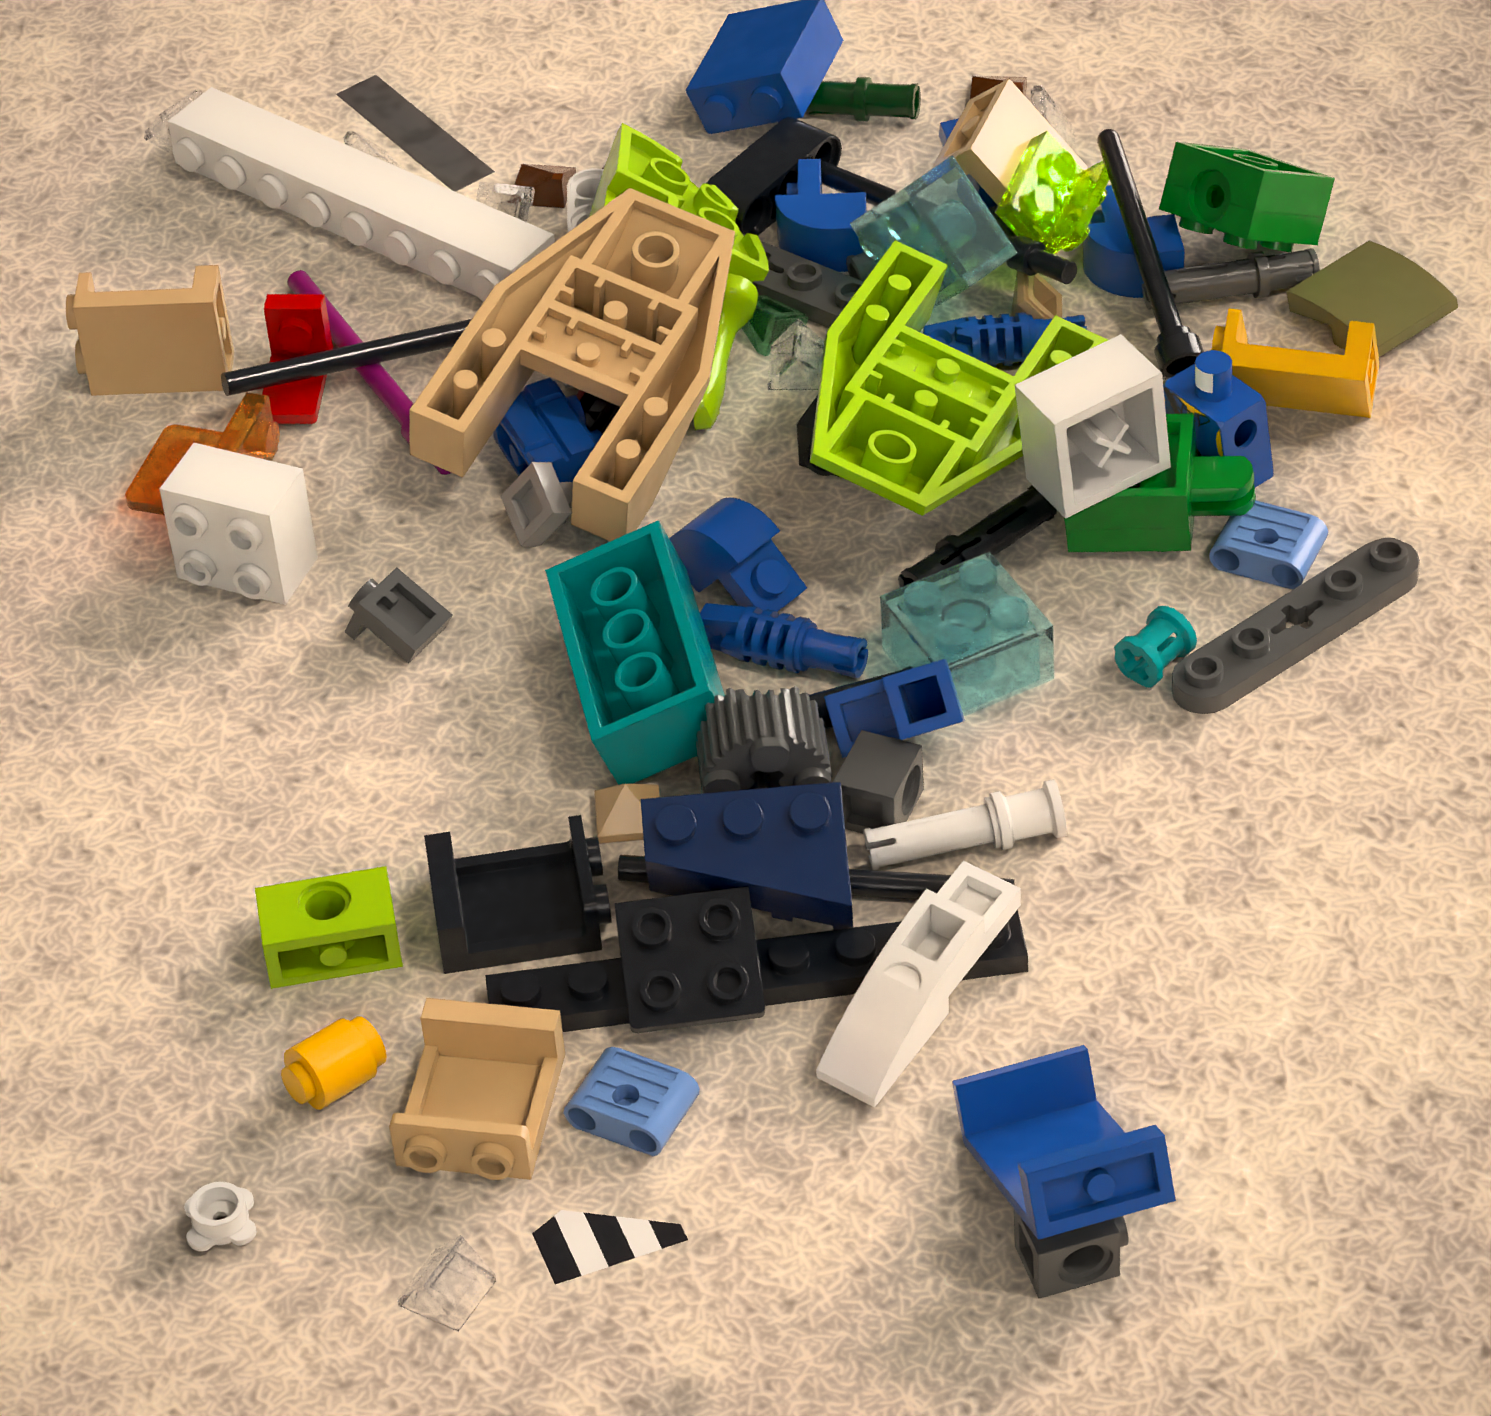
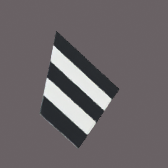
(589, 1242)

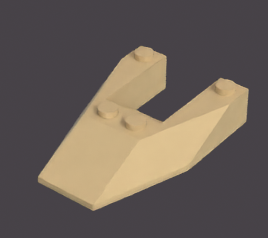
(609, 308)

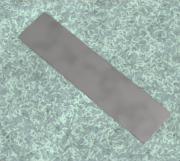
(415, 133)

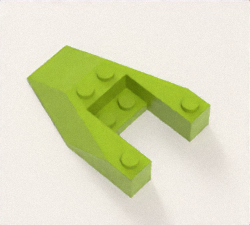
(909, 409)

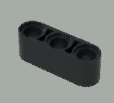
(768, 166)

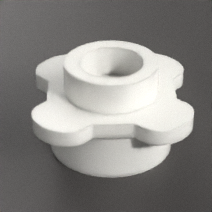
(215, 1202)

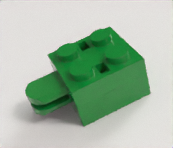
(1245, 196)
(1162, 508)

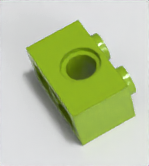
(328, 927)

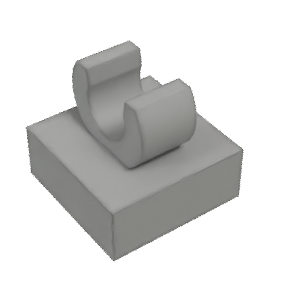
(537, 503)

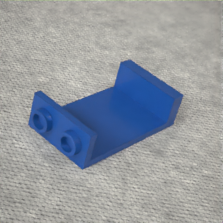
(1057, 1147)

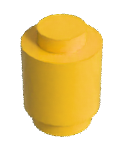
(333, 1062)

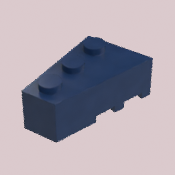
(774, 840)

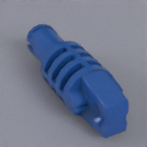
(994, 339)
(781, 640)

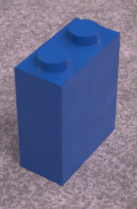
(764, 65)

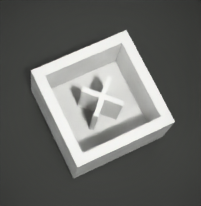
(1093, 425)
(239, 523)

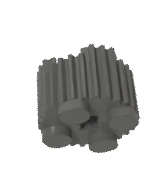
(762, 742)

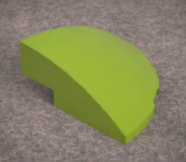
(657, 172)

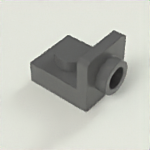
(397, 614)

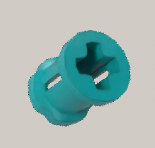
(1155, 646)

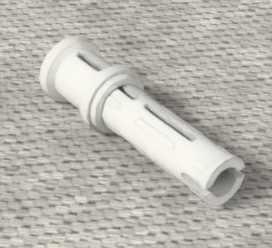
(996, 822)

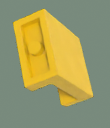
(1303, 377)

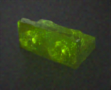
(1052, 195)

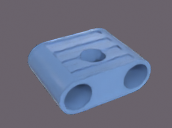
(1270, 545)
(632, 1100)

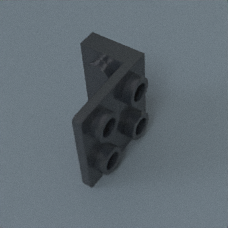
(689, 960)

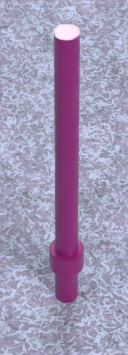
(374, 375)

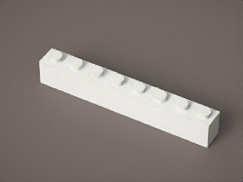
(352, 193)

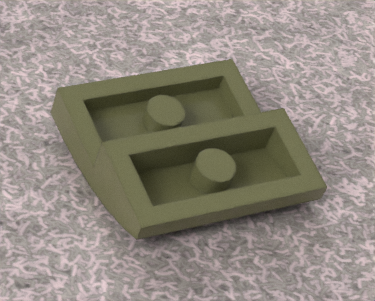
(1374, 288)

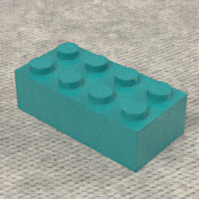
(636, 651)

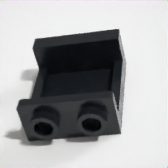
(517, 901)

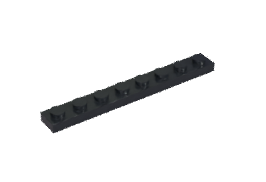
(790, 969)

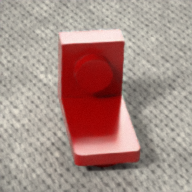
(296, 328)

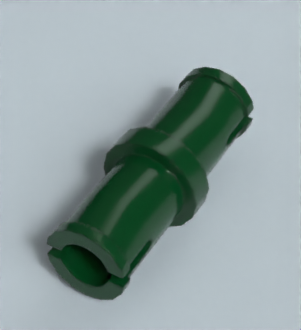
(866, 99)

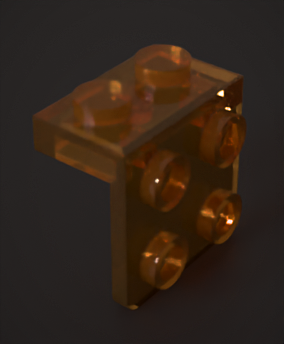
(247, 433)

